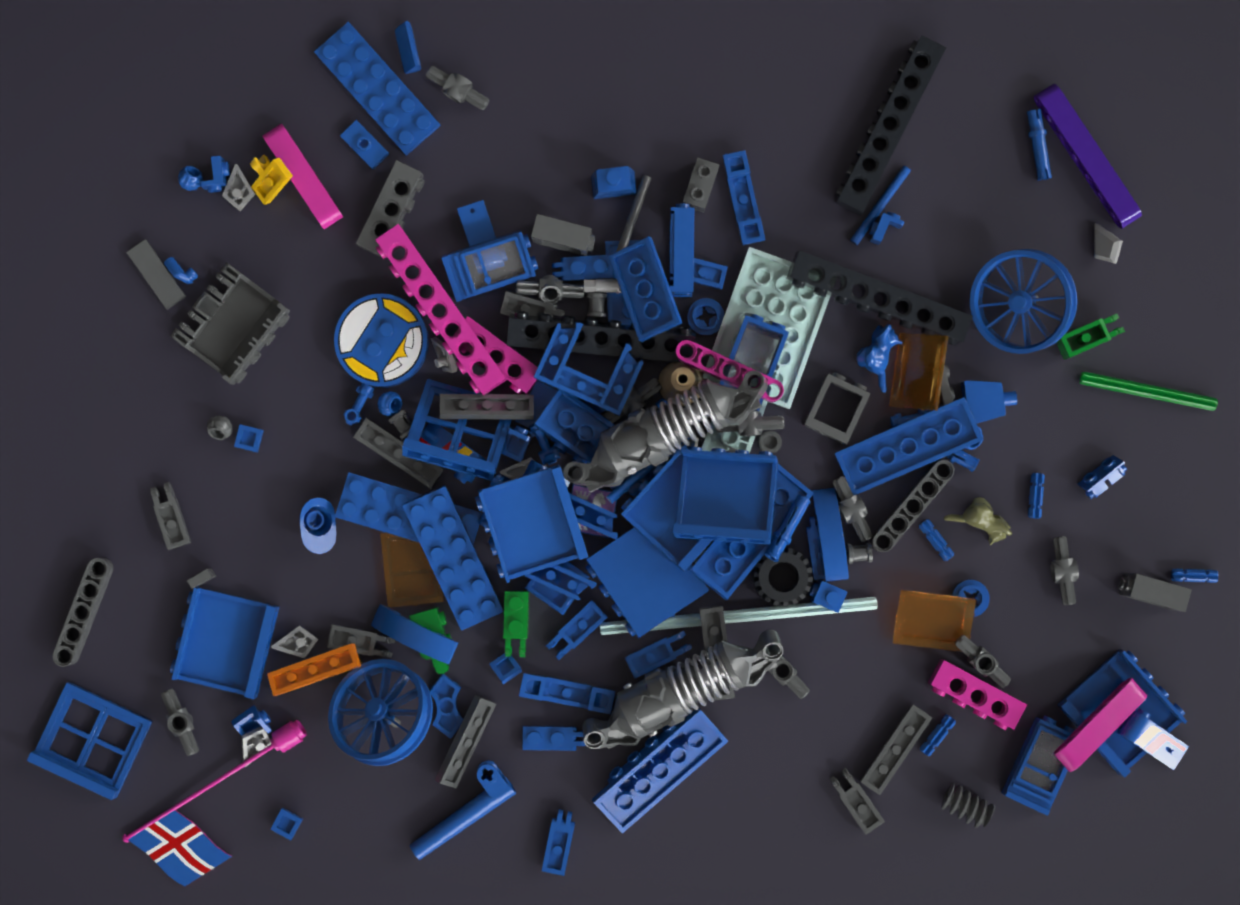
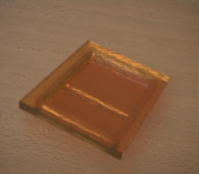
(918, 371)
(408, 573)
(932, 620)

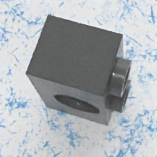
(701, 184)

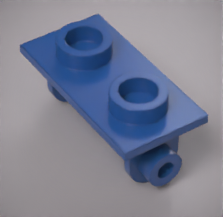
(1110, 469)

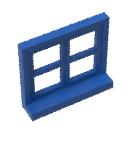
(450, 458)
(77, 771)

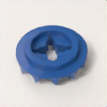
(696, 310)
(972, 586)

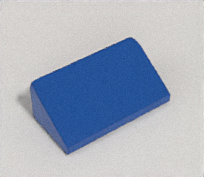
(407, 48)

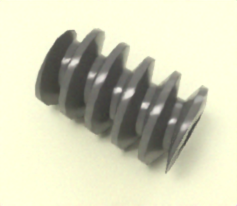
(968, 805)

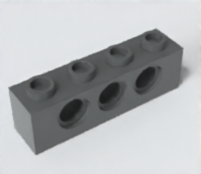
(400, 175)

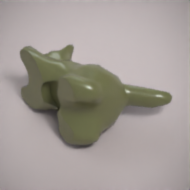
(981, 516)

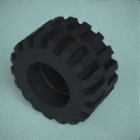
(786, 597)

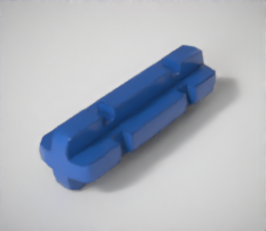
(1036, 495)
(936, 540)
(1194, 575)
(937, 735)

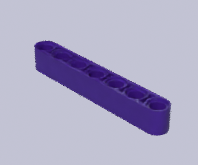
(1087, 156)

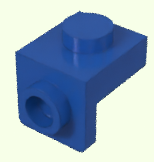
(220, 173)
(878, 229)
(516, 443)
(827, 595)
(250, 720)

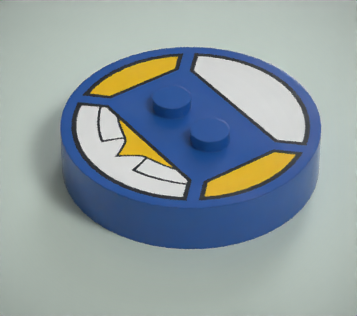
(381, 340)

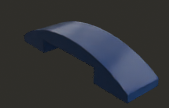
(743, 198)
(830, 534)
(413, 635)
(567, 693)

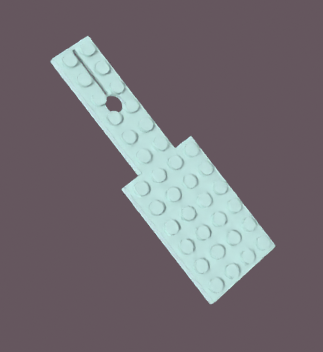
(767, 293)

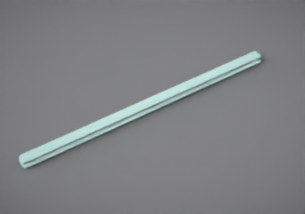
(751, 614)

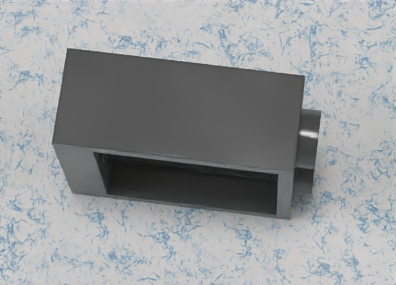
(563, 235)
(825, 429)
(1154, 592)

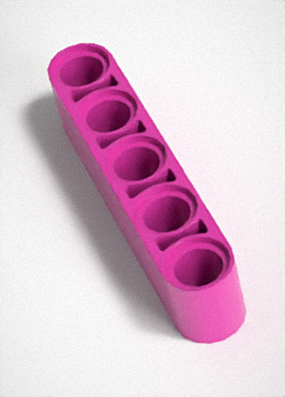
(303, 176)
(717, 369)
(1100, 724)

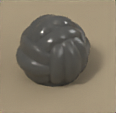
(219, 427)

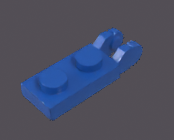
(578, 628)
(655, 655)

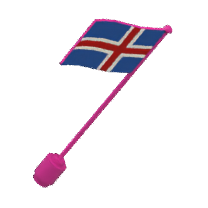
(179, 843)

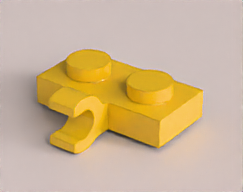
(271, 178)

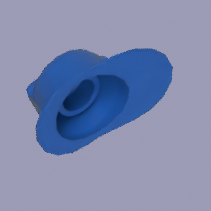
(318, 525)

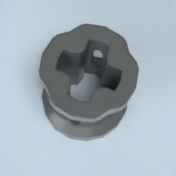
(596, 305)
(402, 423)
(859, 553)

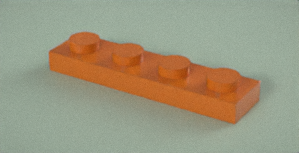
(314, 669)

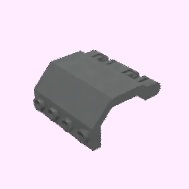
(234, 326)

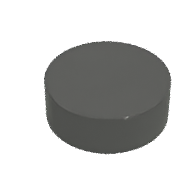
(770, 441)

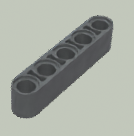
(922, 501)
(92, 605)

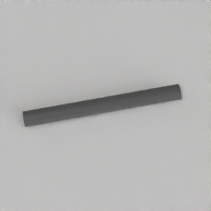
(634, 212)

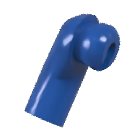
(178, 273)

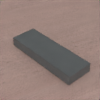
(156, 274)

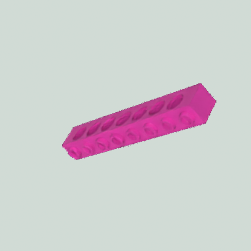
(397, 238)

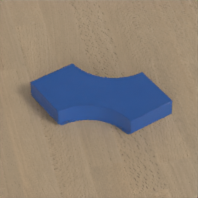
(445, 695)

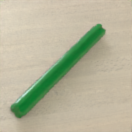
(1148, 391)

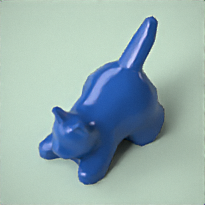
(876, 356)

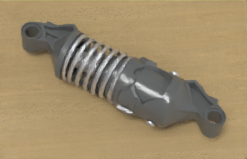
(656, 432)
(672, 692)

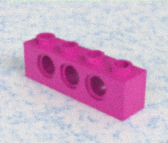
(525, 380)
(1011, 707)

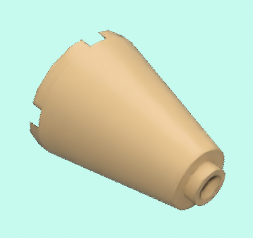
(669, 380)

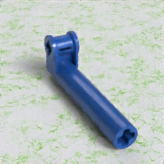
(497, 791)

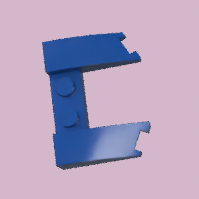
(556, 374)
(563, 579)

